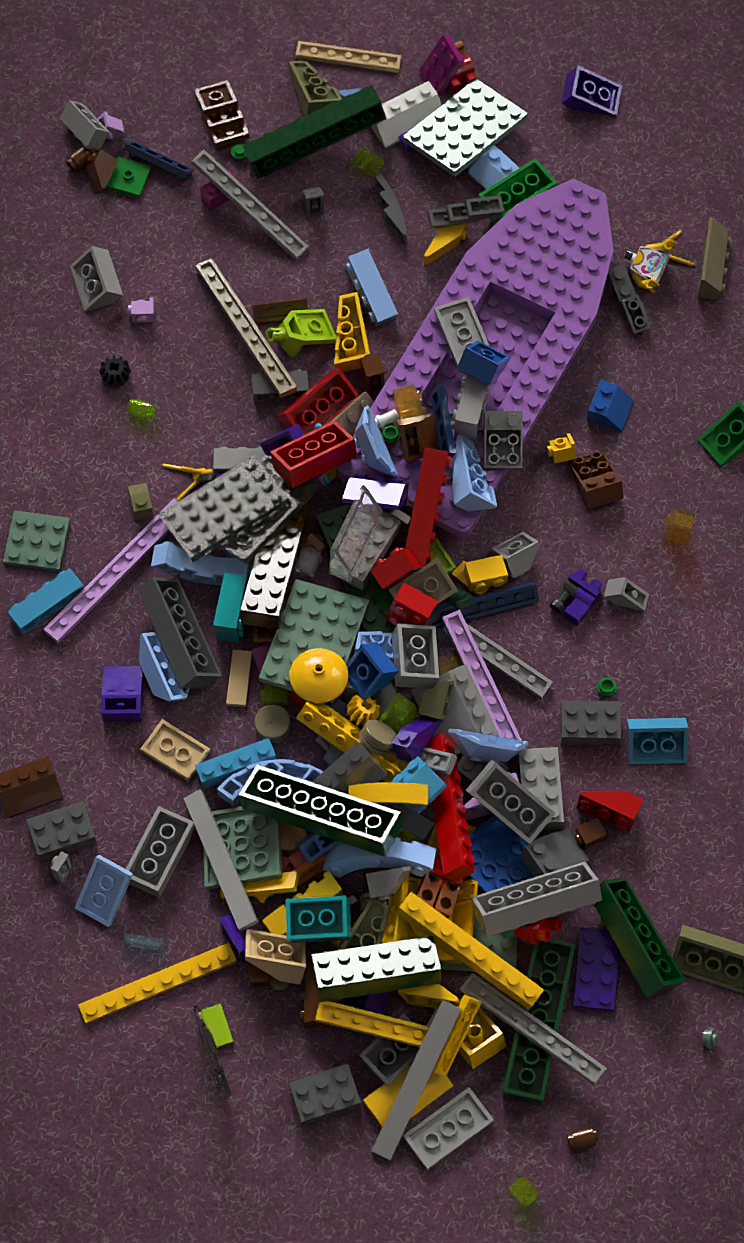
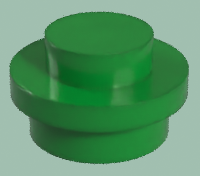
(238, 152)
(390, 434)
(606, 687)

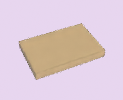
(175, 749)

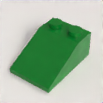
(726, 436)

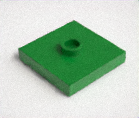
(129, 177)

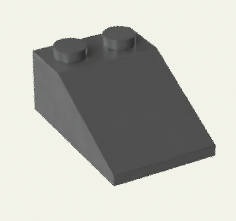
(552, 853)

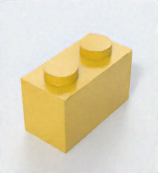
(486, 573)

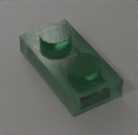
(460, 599)

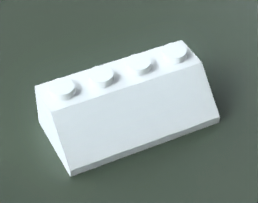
(406, 112)

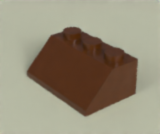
(29, 787)
(310, 998)

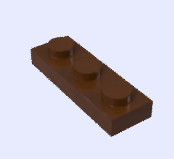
(277, 309)

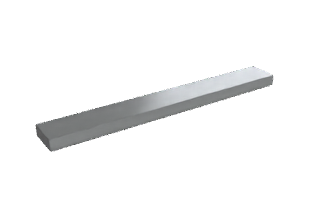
(249, 204)
(221, 860)
(534, 1029)
(416, 1080)

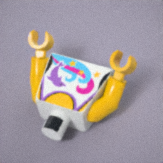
(649, 263)

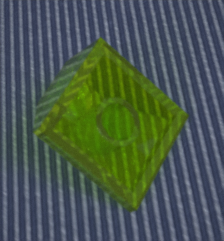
(399, 713)

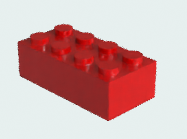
(320, 402)
(313, 454)

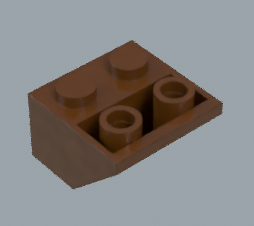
(416, 435)

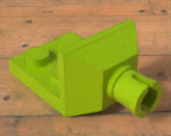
(302, 329)

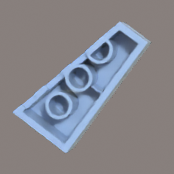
(371, 288)

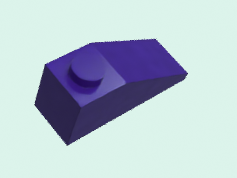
(414, 737)

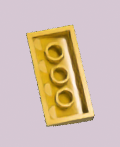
(382, 1100)

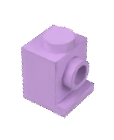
(112, 124)
(142, 310)

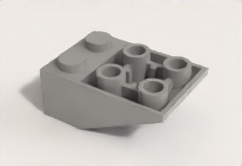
(503, 439)

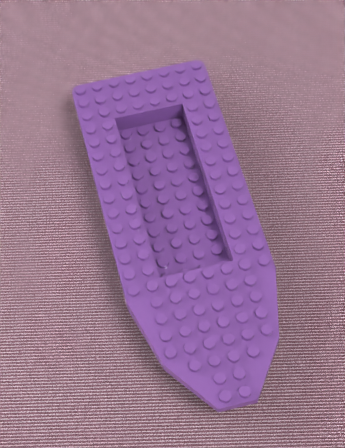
(536, 297)

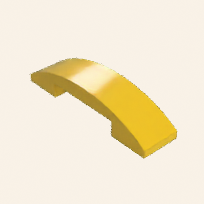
(392, 793)

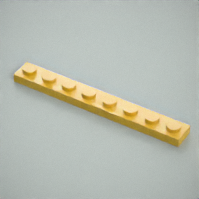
(157, 983)

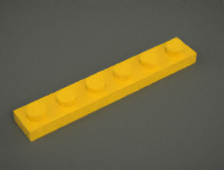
(371, 1023)

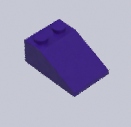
(591, 92)

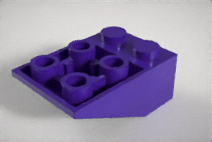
(122, 694)

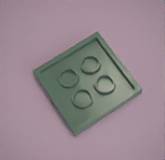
(36, 540)

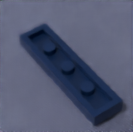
(138, 150)
(442, 420)

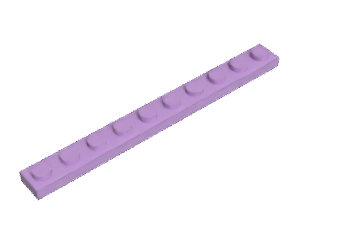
(107, 578)

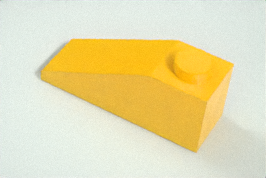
(444, 241)

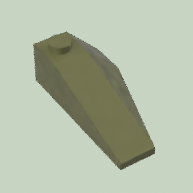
(310, 88)
(369, 926)

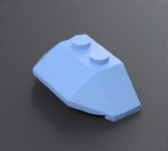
(491, 167)
(373, 446)
(158, 669)
(486, 746)

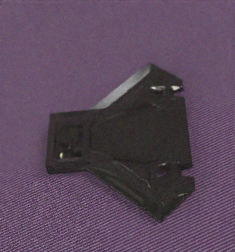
(219, 1078)

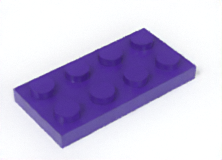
(596, 970)

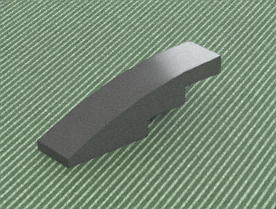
(392, 210)
(467, 212)

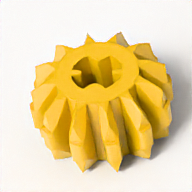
(362, 710)

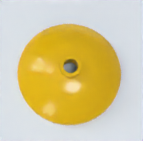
(318, 685)

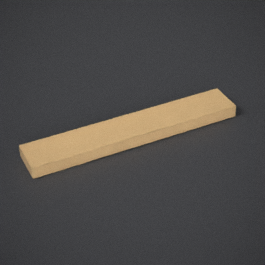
(348, 56)

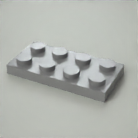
(459, 326)
(448, 1128)

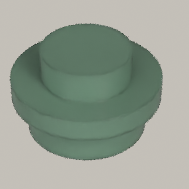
(709, 1038)

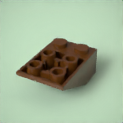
(596, 479)

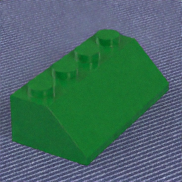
(520, 186)

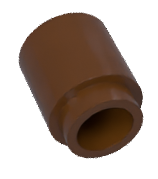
(78, 159)
(582, 1138)

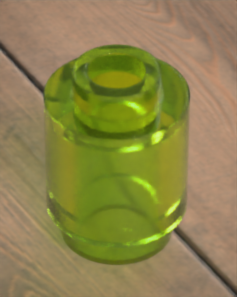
(141, 409)

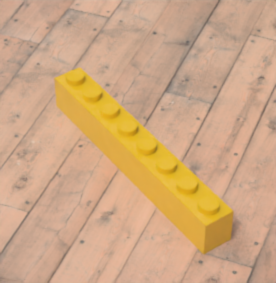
(469, 951)

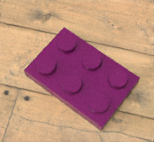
(441, 64)

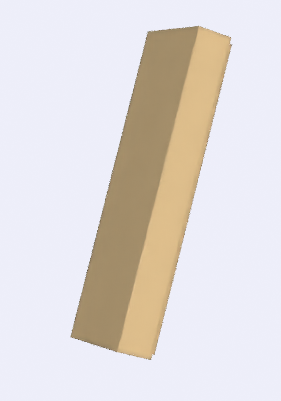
(239, 678)

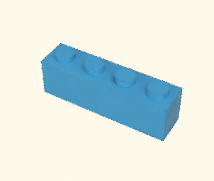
(45, 601)
(222, 767)

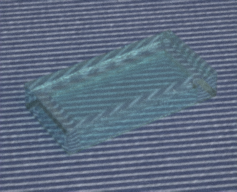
(144, 942)

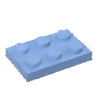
(103, 890)

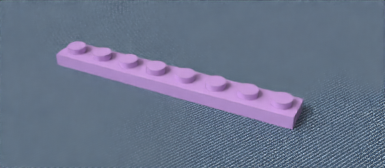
(471, 656)

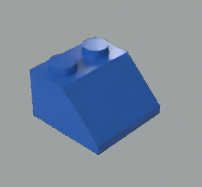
(482, 362)
(610, 406)
(370, 670)

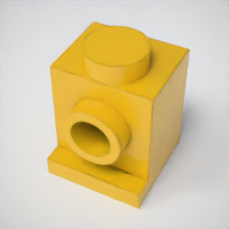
(562, 449)

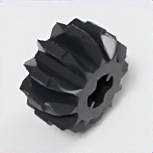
(115, 370)

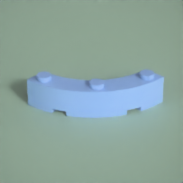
(205, 570)
(231, 787)
(347, 858)

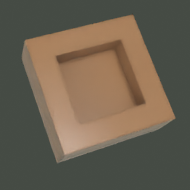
(316, 540)

